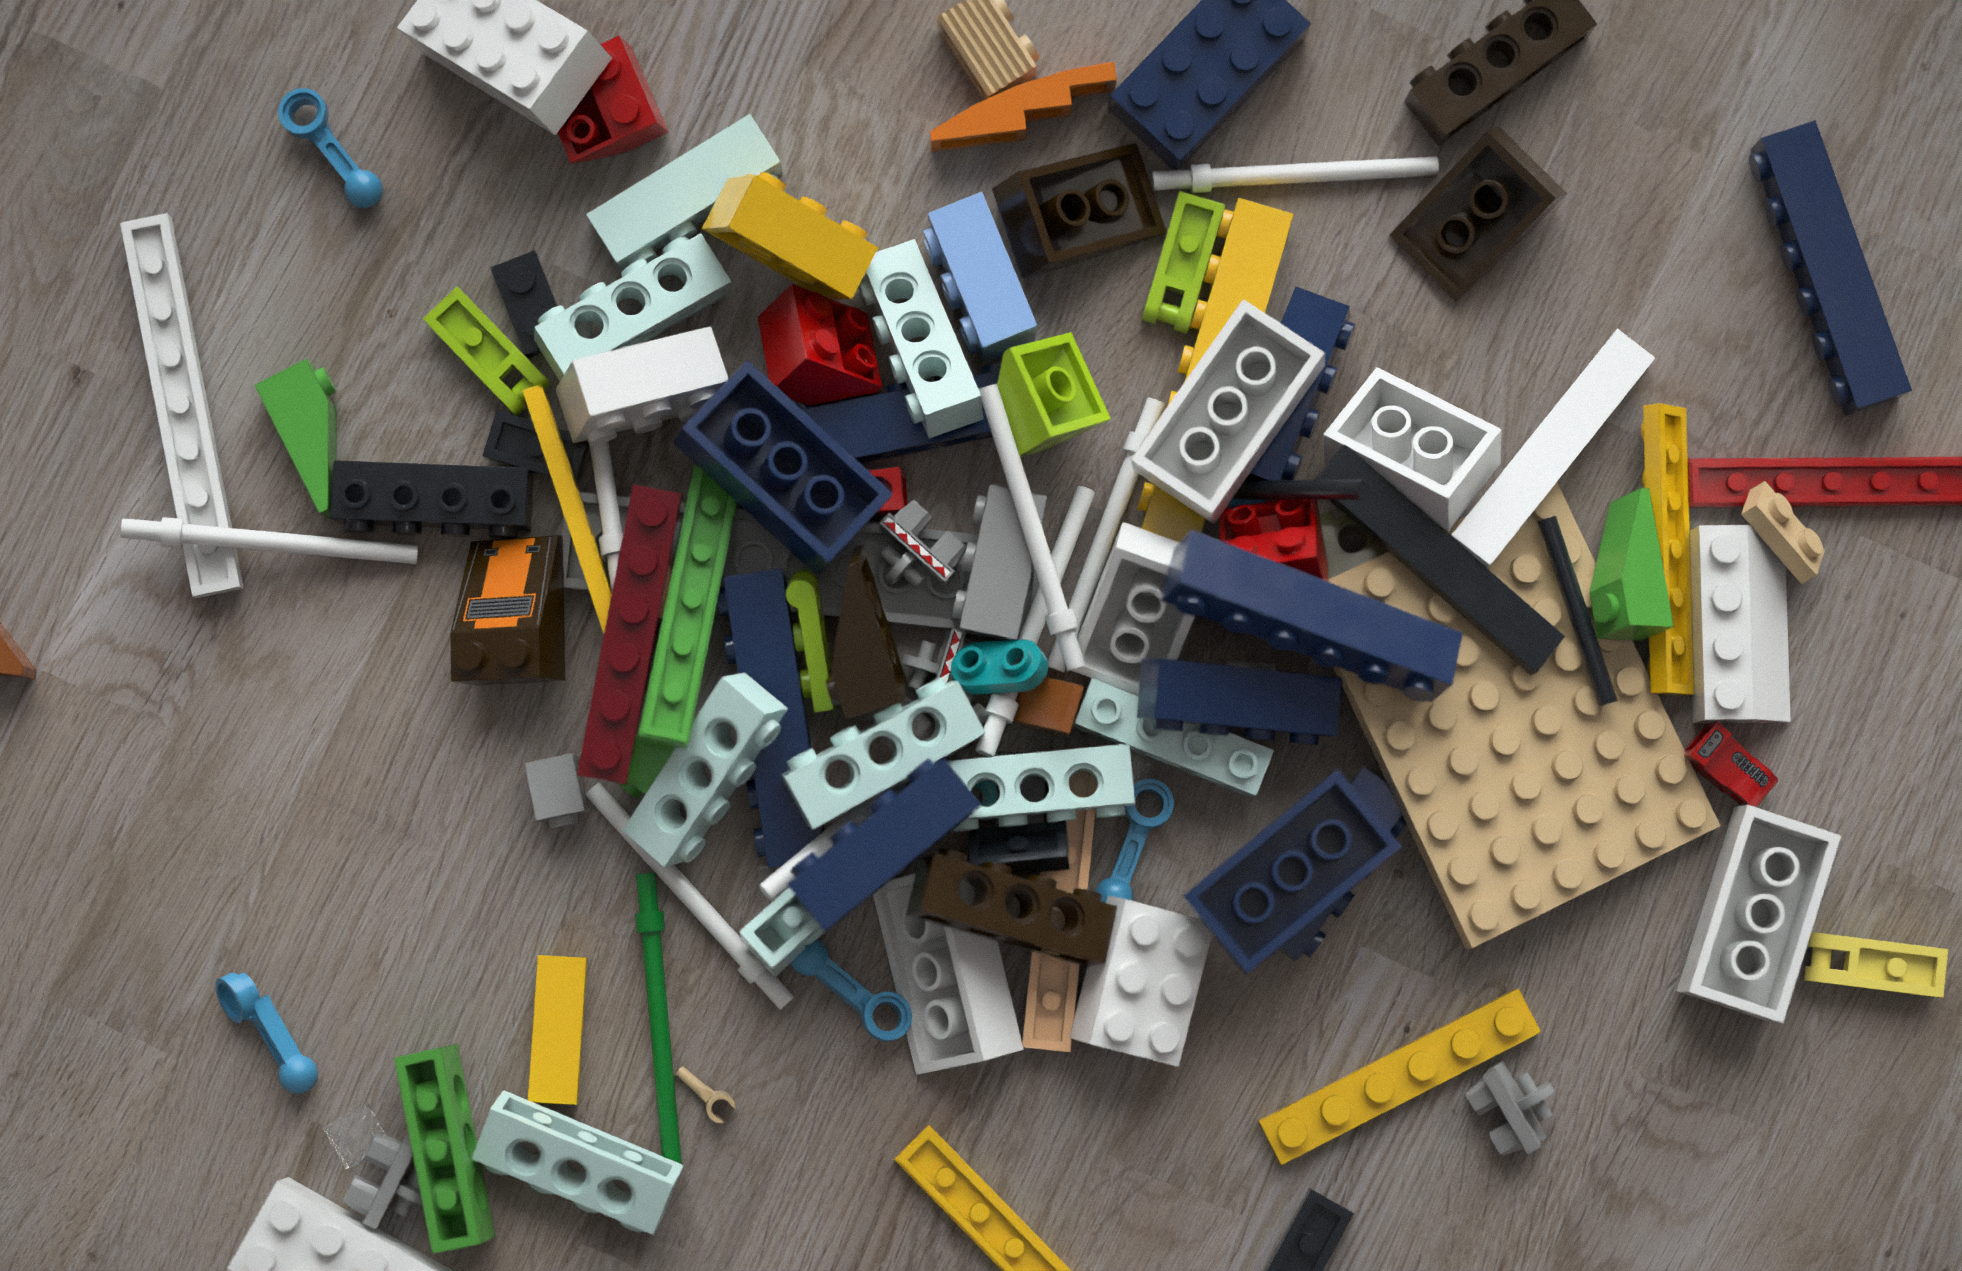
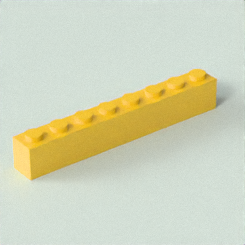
(1243, 271)

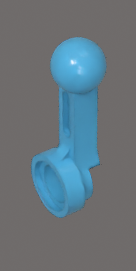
(361, 186)
(1137, 832)
(815, 962)
(242, 1002)

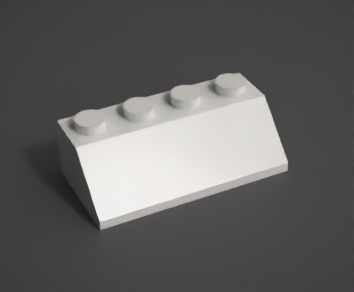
(1738, 627)
(950, 983)

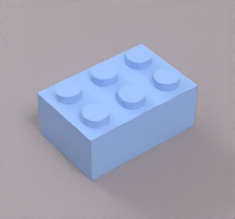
(979, 278)

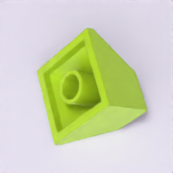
(1048, 393)

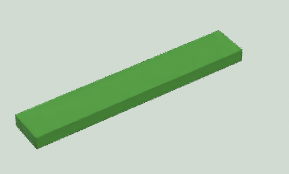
(688, 613)

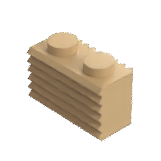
(988, 45)

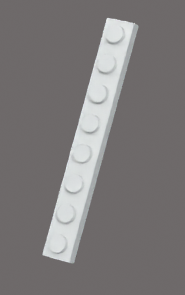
(180, 398)

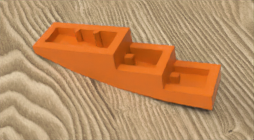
(1005, 114)

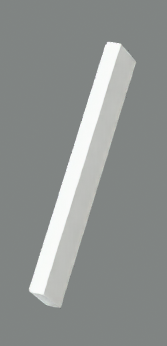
(1552, 448)

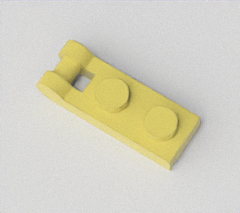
(1878, 965)

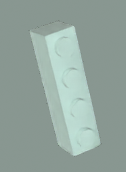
(680, 193)

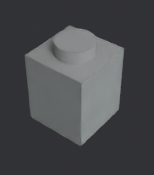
(557, 790)

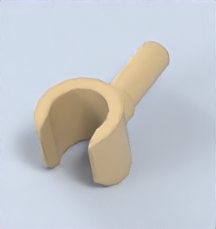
(704, 1092)

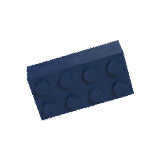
(1205, 73)
(782, 467)
(1291, 872)

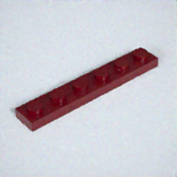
(629, 634)

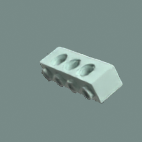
(685, 258)
(939, 404)
(954, 727)
(1215, 758)
(1107, 764)
(657, 819)
(781, 931)
(601, 1155)

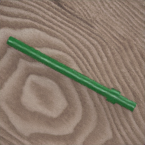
(650, 924)

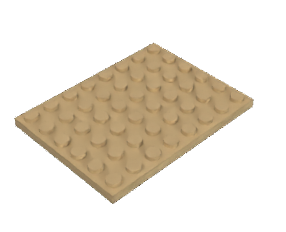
(1519, 776)

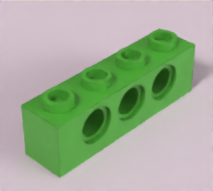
(443, 1148)

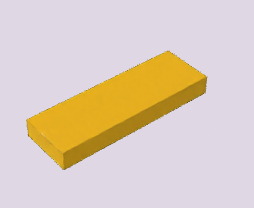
(557, 1029)

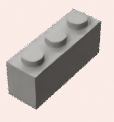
(998, 568)

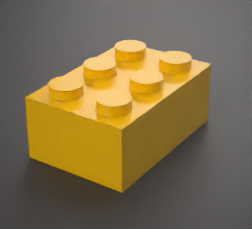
(791, 235)

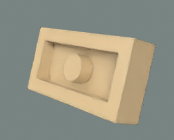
(1782, 531)

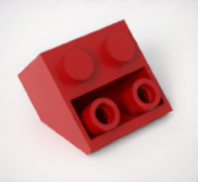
(615, 111)
(818, 348)
(1280, 532)

